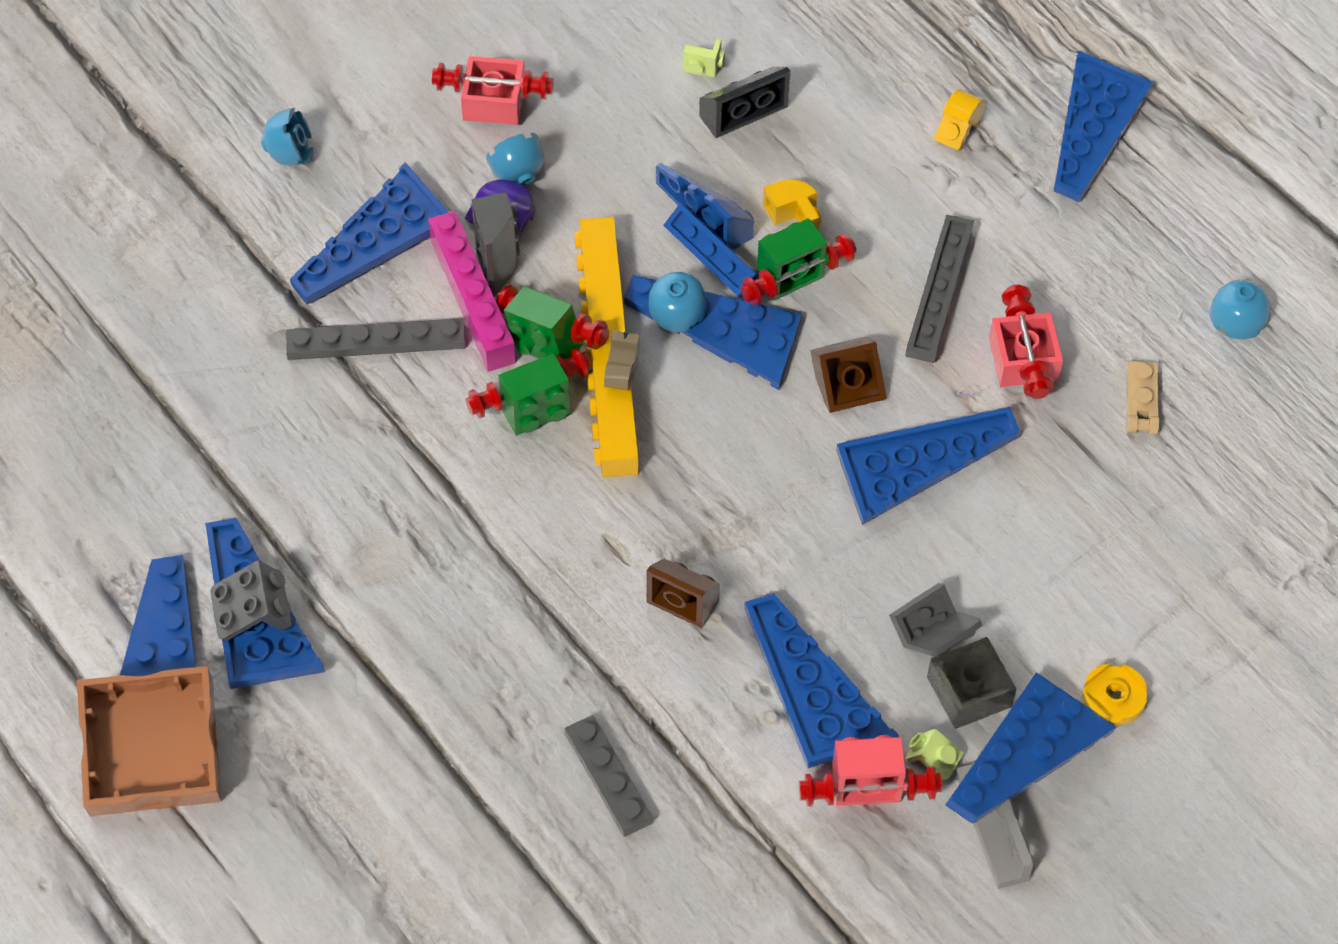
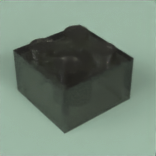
(971, 682)

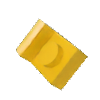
(959, 115)
(791, 200)

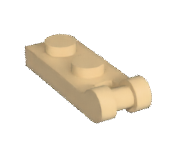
(1142, 397)

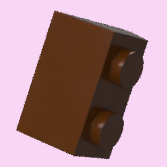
(849, 374)
(681, 591)

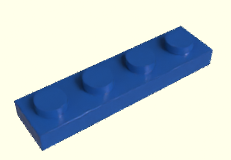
(709, 248)

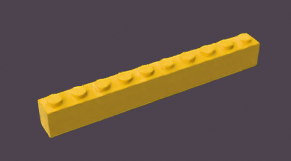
(603, 302)

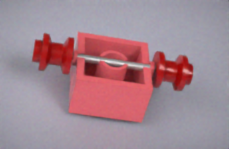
(492, 88)
(1025, 345)
(869, 774)

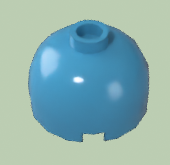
(287, 138)
(517, 159)
(677, 301)
(1240, 309)

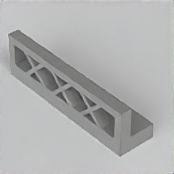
(1002, 843)

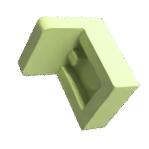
(702, 60)
(936, 751)

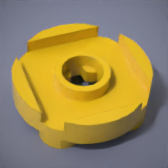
(1115, 678)

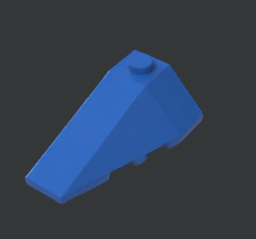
(715, 210)

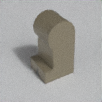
(621, 360)

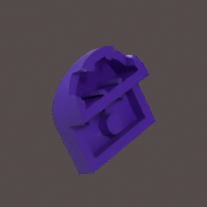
(516, 194)

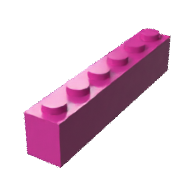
(471, 291)

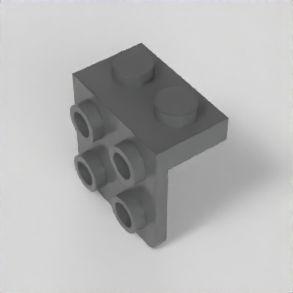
(248, 598)
(931, 623)

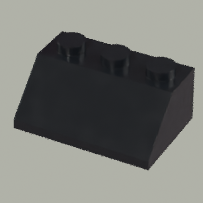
(745, 101)

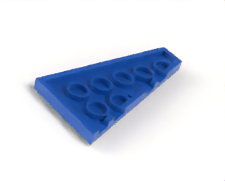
(1097, 115)
(371, 236)
(735, 330)
(905, 462)
(162, 625)
(261, 651)
(812, 688)
(1031, 742)

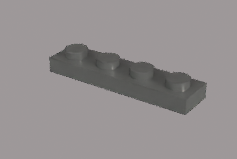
(608, 775)

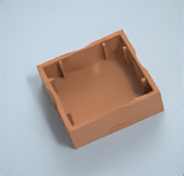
(148, 741)

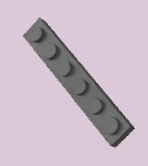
(939, 289)
(375, 339)

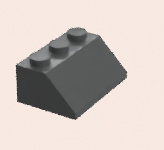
(496, 238)

